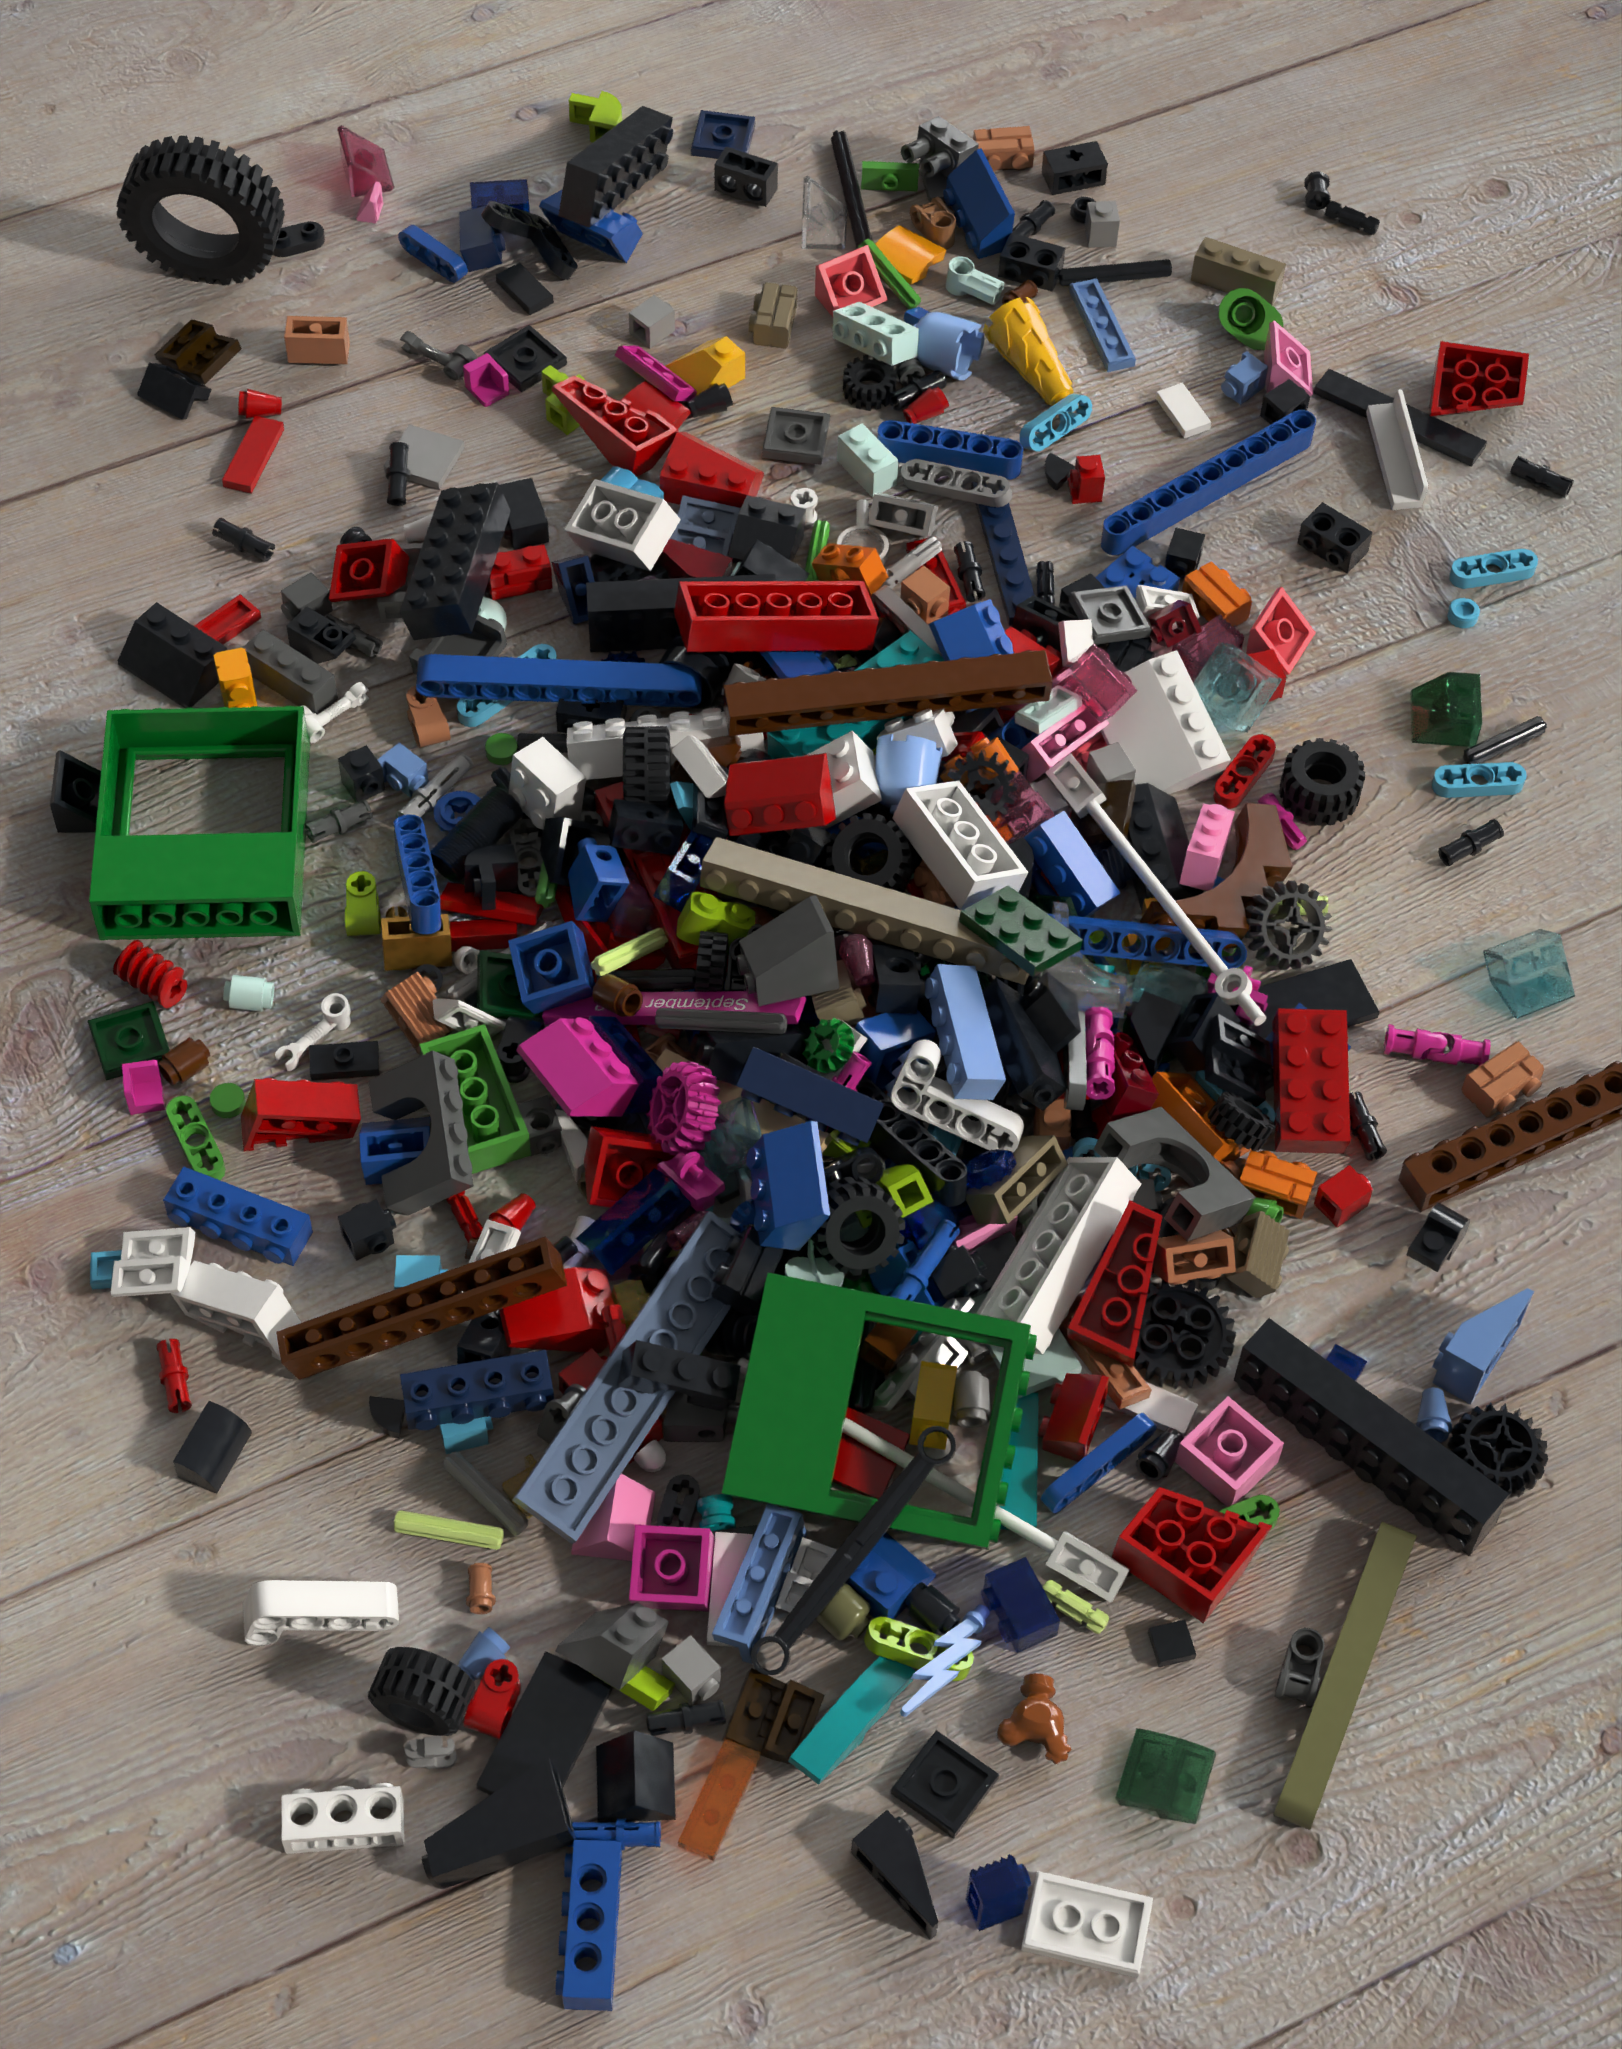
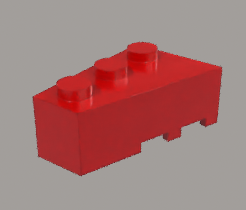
(299, 1110)

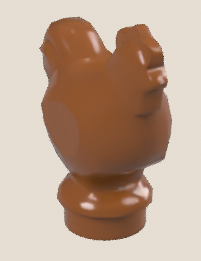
(1037, 1719)

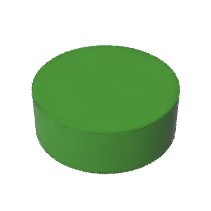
(500, 748)
(227, 1100)

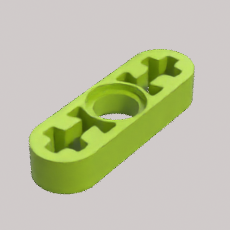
(903, 1654)

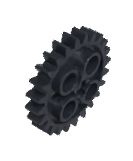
(1185, 1307)

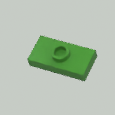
(889, 176)

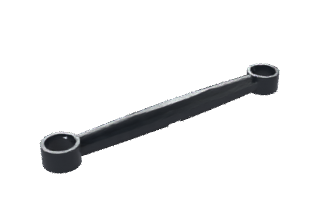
(853, 1551)

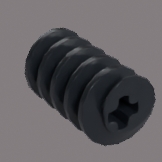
(734, 1336)

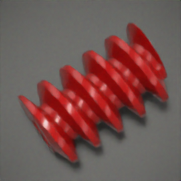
(151, 974)

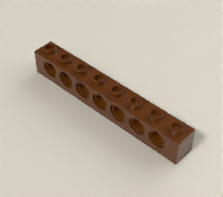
(1517, 1147)
(421, 1308)

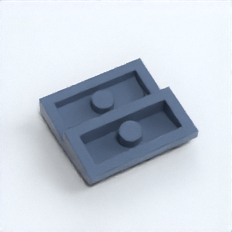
(706, 524)

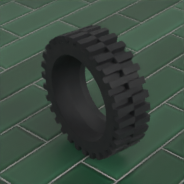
(211, 175)

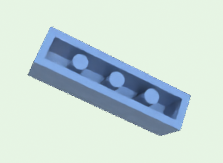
(964, 1032)

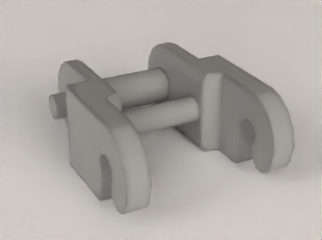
(430, 1753)

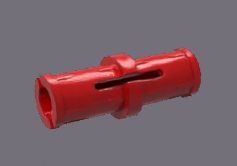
(174, 1375)

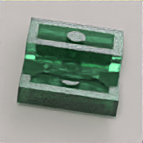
(1166, 1776)

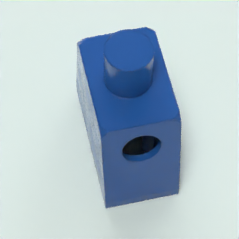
(596, 881)

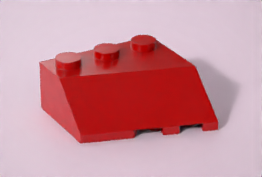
(1476, 379)
(706, 473)
(1188, 1550)

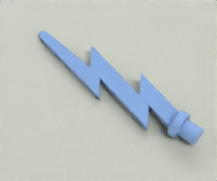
(958, 1648)

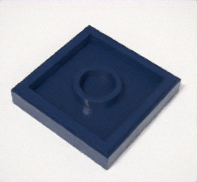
(722, 130)

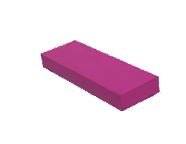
(655, 373)

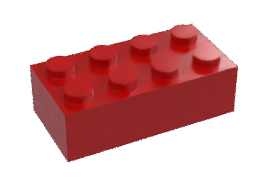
(1311, 1081)

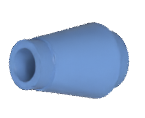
(1434, 1415)
(482, 1651)

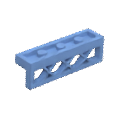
(760, 1580)

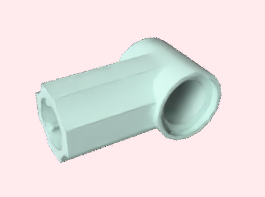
(965, 279)

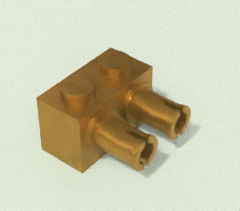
(410, 950)

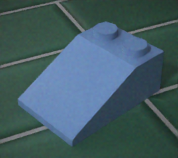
(1477, 1346)

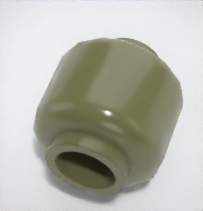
(845, 1614)

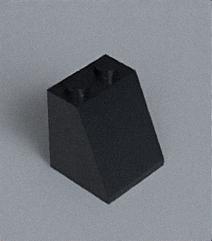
(729, 1051)

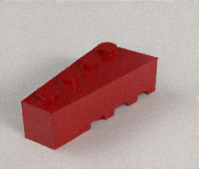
(1117, 1294)

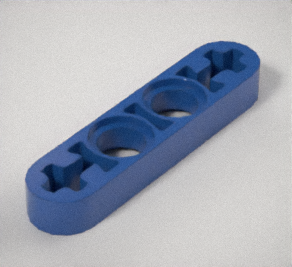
(1098, 1463)

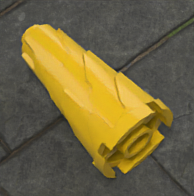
(1025, 344)

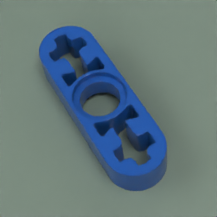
(433, 253)

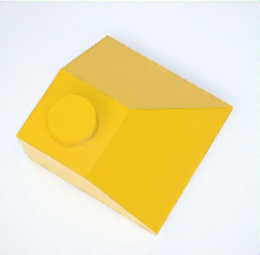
(711, 363)

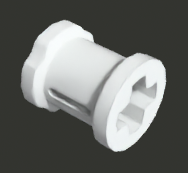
(808, 500)

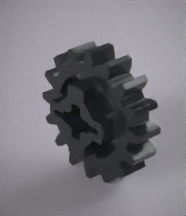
(995, 780)

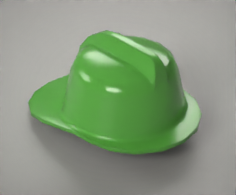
(1248, 317)

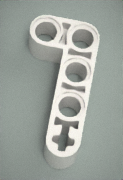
(954, 1116)
(317, 1607)

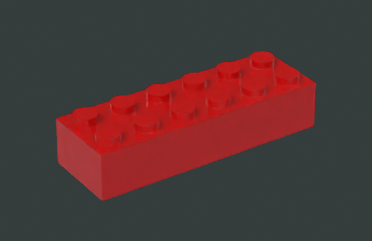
(775, 616)

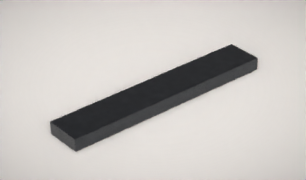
(1427, 429)

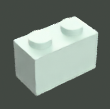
(867, 460)

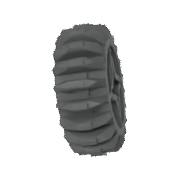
(1290, 912)

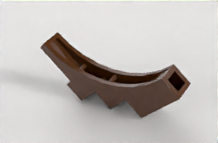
(1259, 862)

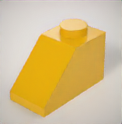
(933, 1403)

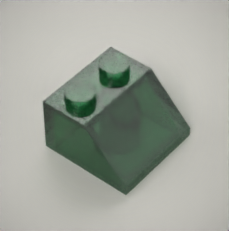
(1447, 710)

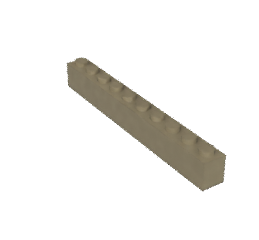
(852, 906)

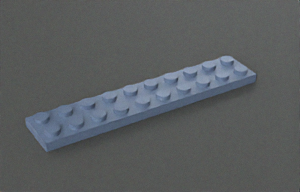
(614, 1420)

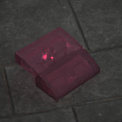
(1024, 814)

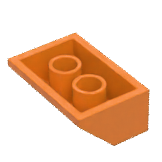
(1189, 1106)

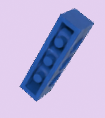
(593, 1987)

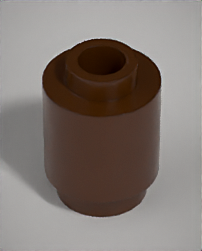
(617, 995)
(184, 1061)

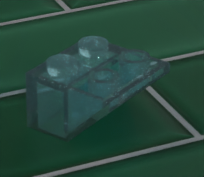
(1530, 972)

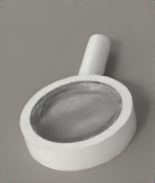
(865, 535)

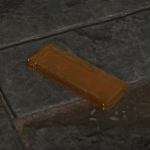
(719, 1799)

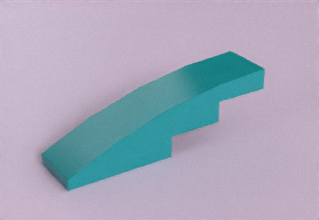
(850, 1718)

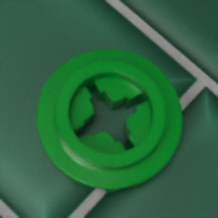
(840, 1039)

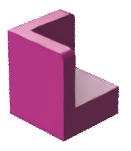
(486, 380)
(143, 1087)

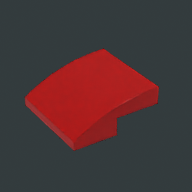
(648, 397)

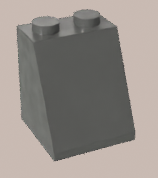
(790, 955)

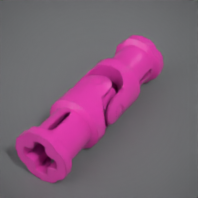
(1431, 1046)
(1099, 1053)

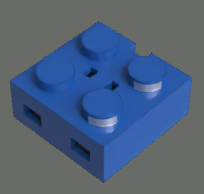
(1136, 569)

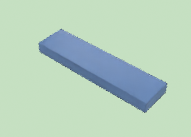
(1102, 325)

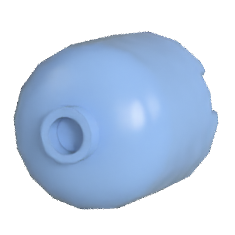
(949, 344)
(905, 766)

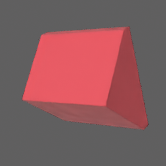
(849, 280)
(1281, 629)

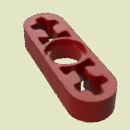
(1244, 758)

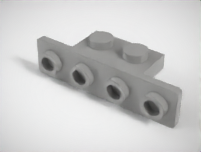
(930, 1348)

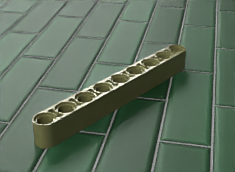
(1345, 1676)

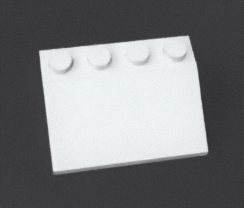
(1167, 728)

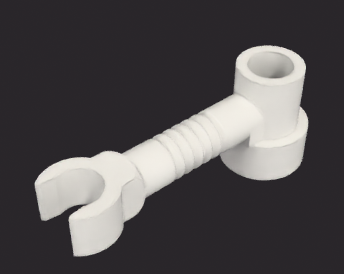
(315, 722)
(335, 1015)

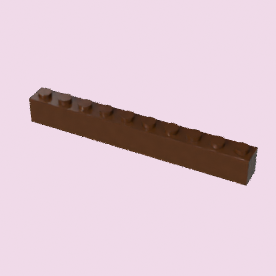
(886, 692)

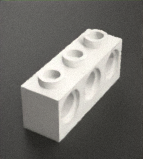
(357, 1832)

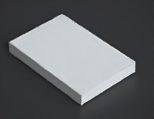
(1087, 1924)

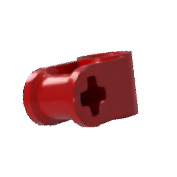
(493, 1704)

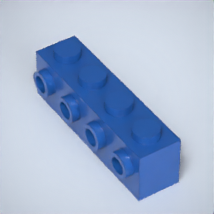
(238, 1216)

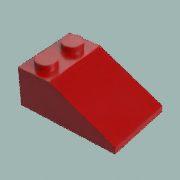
(564, 1317)

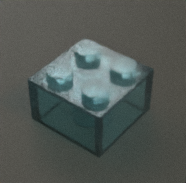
(1235, 687)

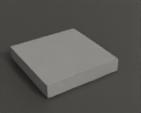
(429, 455)

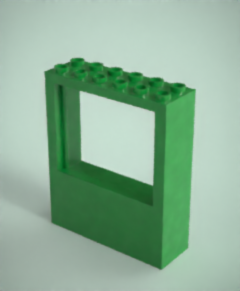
(199, 880)
(801, 1393)

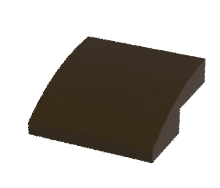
(198, 351)
(1117, 806)
(772, 1715)

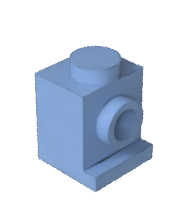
(1245, 378)
(404, 769)

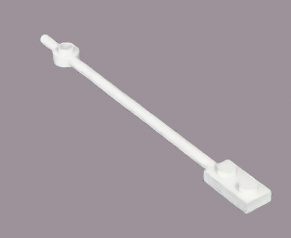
(1086, 798)
(1068, 1555)

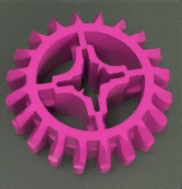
(684, 1108)

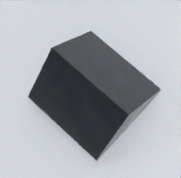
(74, 795)
(635, 1779)

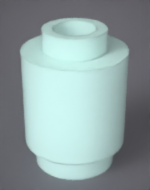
(249, 993)

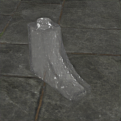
(1090, 983)

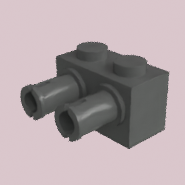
(939, 146)

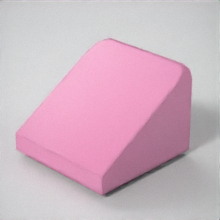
(371, 205)

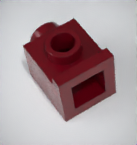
(1162, 622)

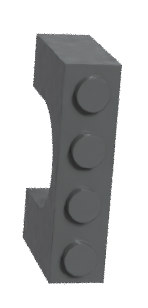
(1157, 1138)
(444, 1163)

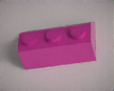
(579, 1069)

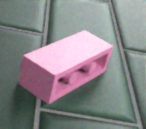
(1060, 741)
(1207, 847)

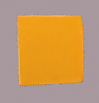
(910, 253)

